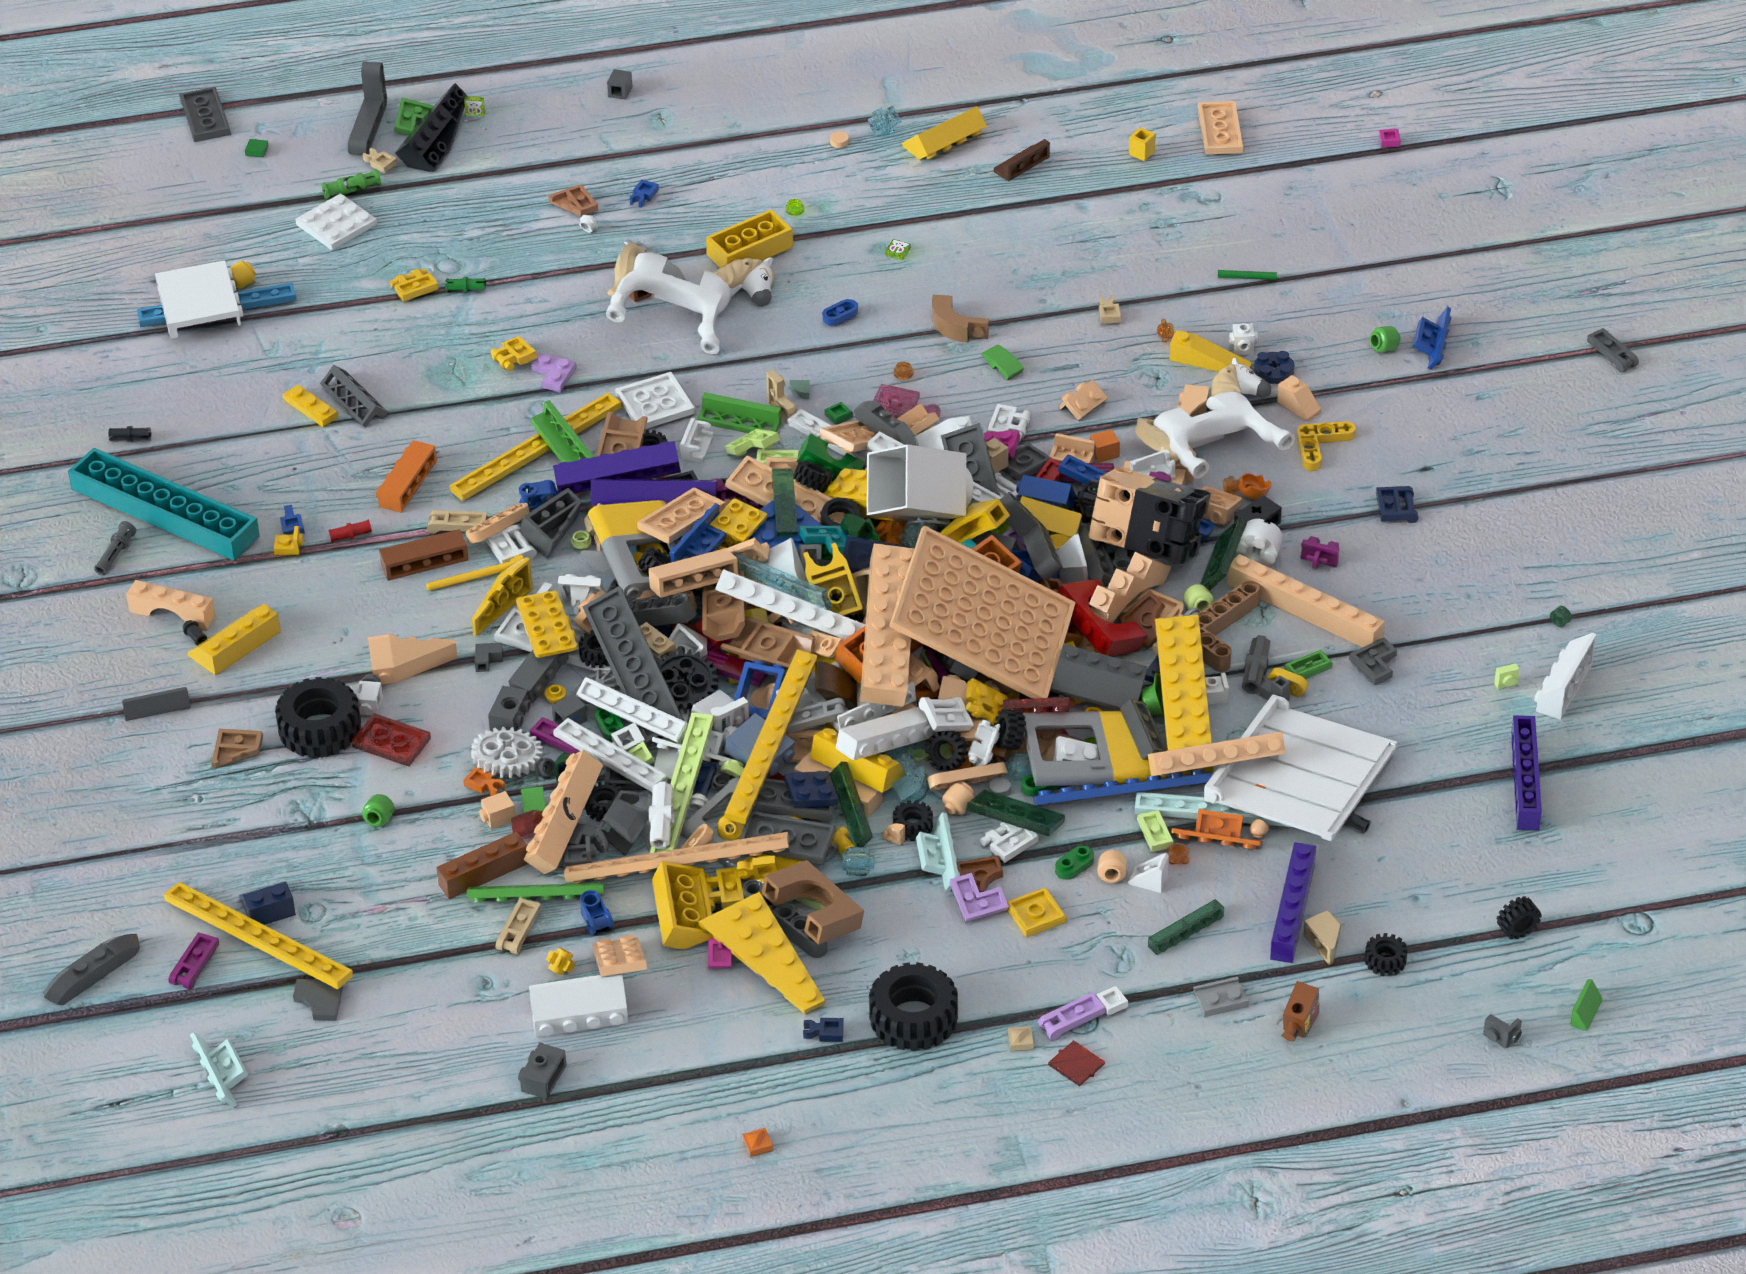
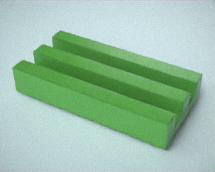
(1311, 668)

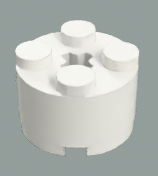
(1260, 541)

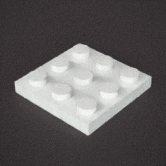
(336, 221)
(656, 398)

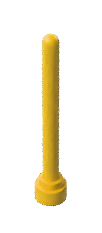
(472, 575)

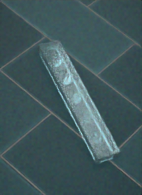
(783, 582)

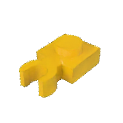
(759, 867)

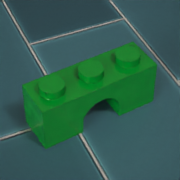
(816, 452)

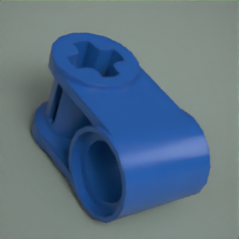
(537, 493)
(595, 912)

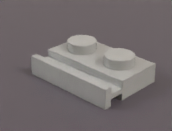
(1221, 996)

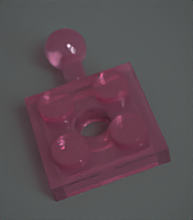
(905, 398)

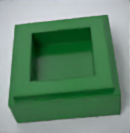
(256, 148)
(838, 413)

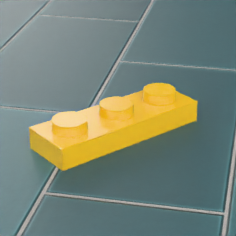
(310, 405)

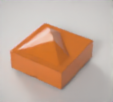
(757, 1142)

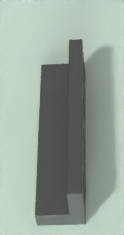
(357, 390)

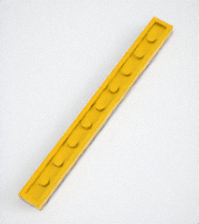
(530, 449)
(770, 737)
(258, 935)

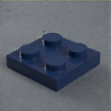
(811, 789)

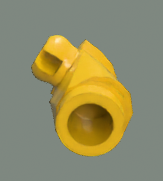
(842, 840)

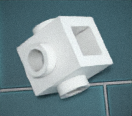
(1243, 339)

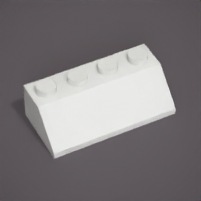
(1566, 677)
(578, 1004)

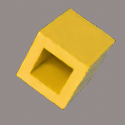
(1142, 144)

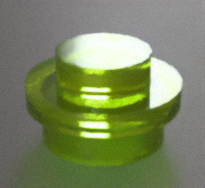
(794, 207)

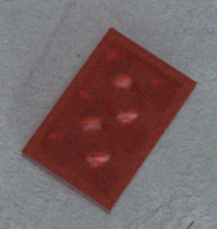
(1058, 704)
(391, 739)

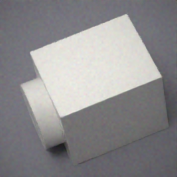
(917, 483)

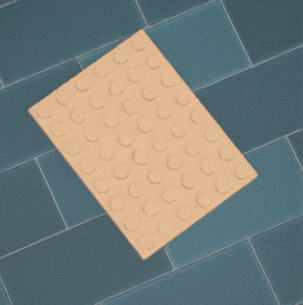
(982, 614)

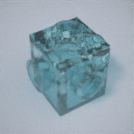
(884, 120)
(911, 533)

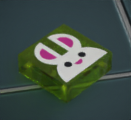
(474, 105)
(897, 249)

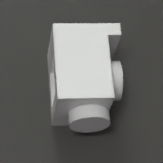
(1217, 689)
(369, 697)
(628, 734)

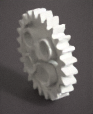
(506, 752)

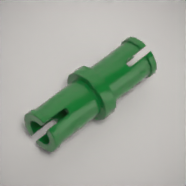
(465, 284)

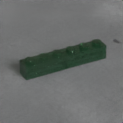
(1186, 927)

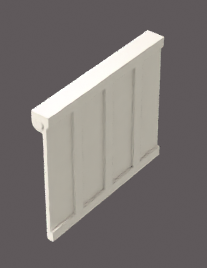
(1313, 782)

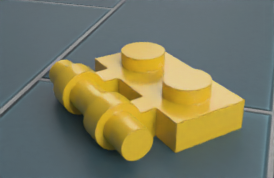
(414, 284)
(513, 351)
(983, 701)
(729, 887)

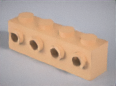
(691, 572)

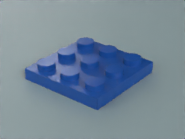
(767, 530)

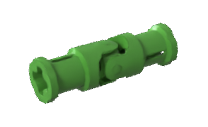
(354, 183)

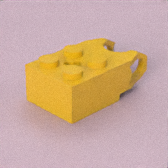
(836, 580)

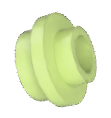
(581, 540)

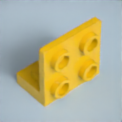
(738, 522)

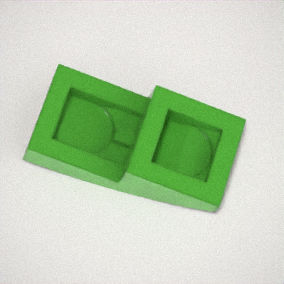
(1003, 360)
(533, 799)

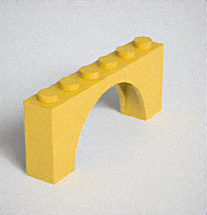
(978, 519)

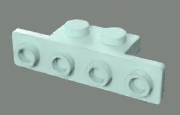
(937, 851)
(223, 1066)

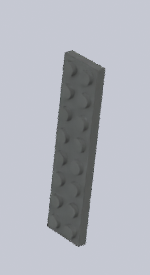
(630, 654)

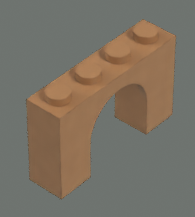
(806, 881)

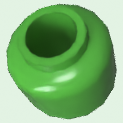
(1385, 339)
(378, 810)

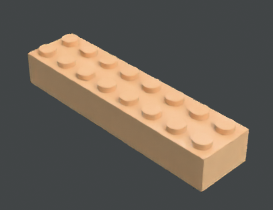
(885, 649)

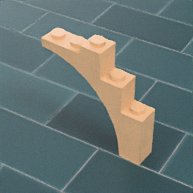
(1124, 586)

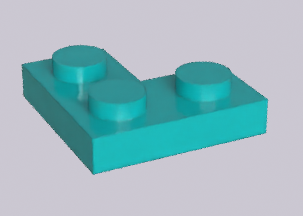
(823, 535)

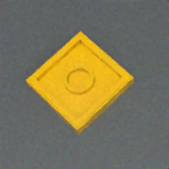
(1036, 912)

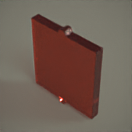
(1076, 1063)

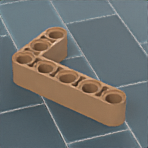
(1219, 617)

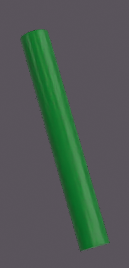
(1247, 274)

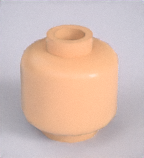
(957, 797)
(1112, 866)

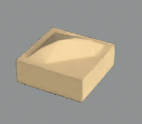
(1020, 1038)

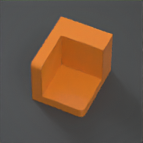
(1106, 445)

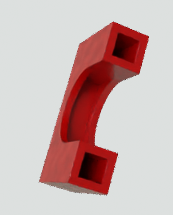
(1105, 636)

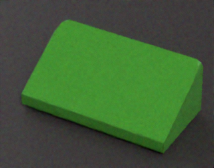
(1586, 1006)

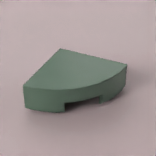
(800, 387)

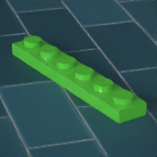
(546, 891)

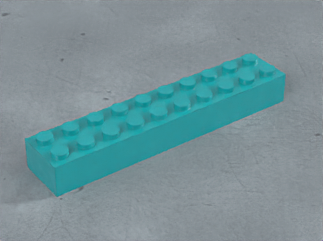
(164, 503)

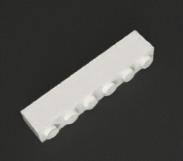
(884, 733)

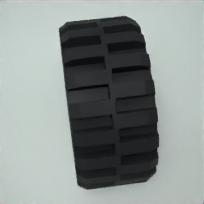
(315, 698)
(919, 1028)

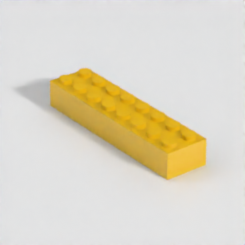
(1183, 683)

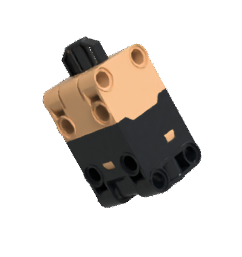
(1145, 514)

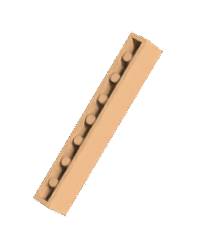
(1307, 602)

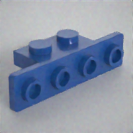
(1431, 337)
(700, 538)

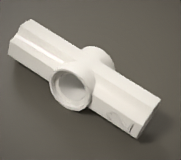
(661, 815)

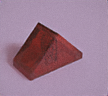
(526, 823)

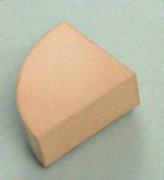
(895, 833)

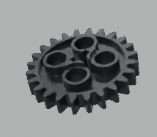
(700, 672)

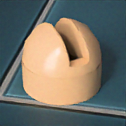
(1258, 828)

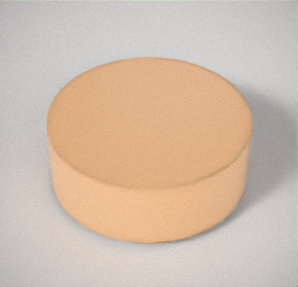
(839, 139)

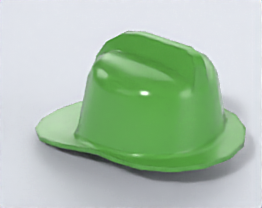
(1153, 697)

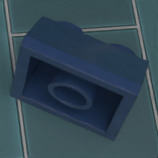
(269, 903)

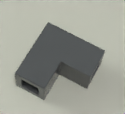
(487, 653)
(1278, 687)
(580, 832)

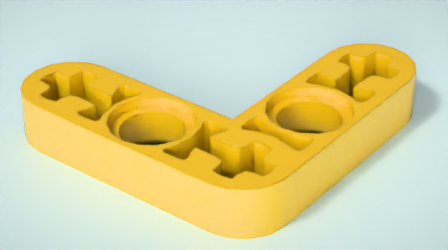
(1307, 437)

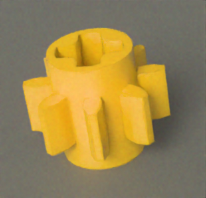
(560, 961)

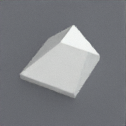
(1073, 561)
(688, 639)

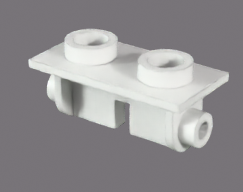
(981, 752)

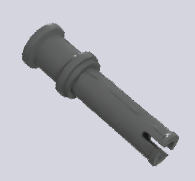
(118, 542)

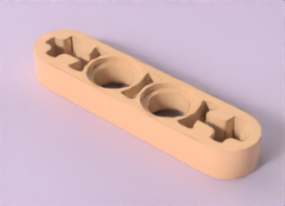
(497, 523)
(967, 775)

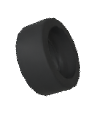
(838, 505)

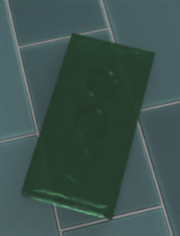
(1223, 554)
(1016, 812)

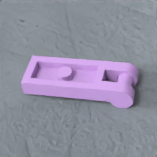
(1071, 1015)

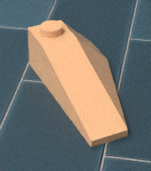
(402, 658)

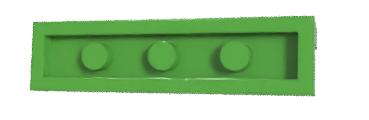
(739, 410)
(559, 435)

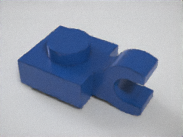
(291, 520)

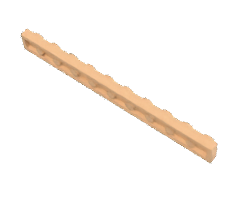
(685, 856)

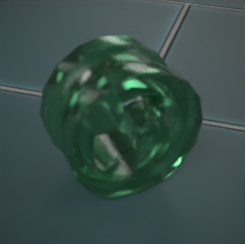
(1560, 616)

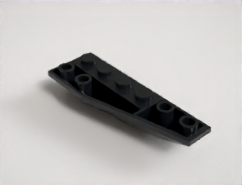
(434, 133)

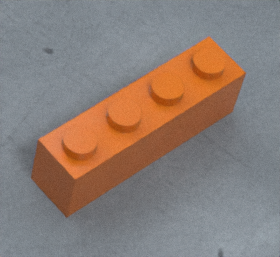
(406, 476)

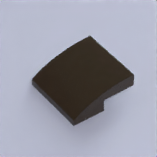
(834, 683)

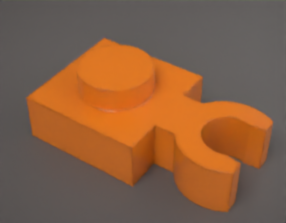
(481, 781)

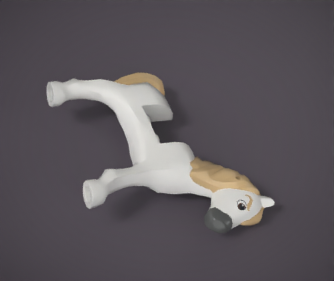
(708, 298)
(1228, 414)

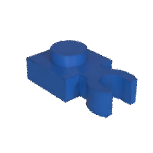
(643, 191)

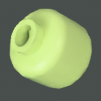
(1197, 597)

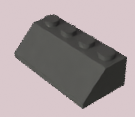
(1097, 677)

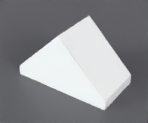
(1151, 874)

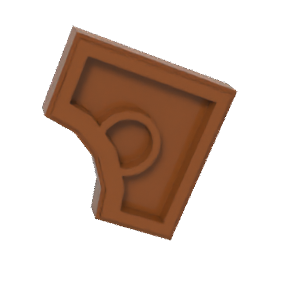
(1144, 614)
(983, 870)

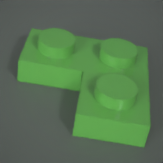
(408, 113)

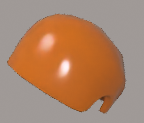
(1253, 486)

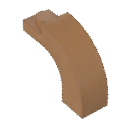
(954, 325)

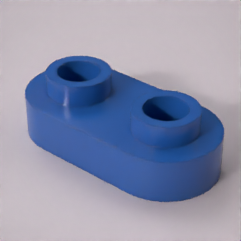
(840, 312)

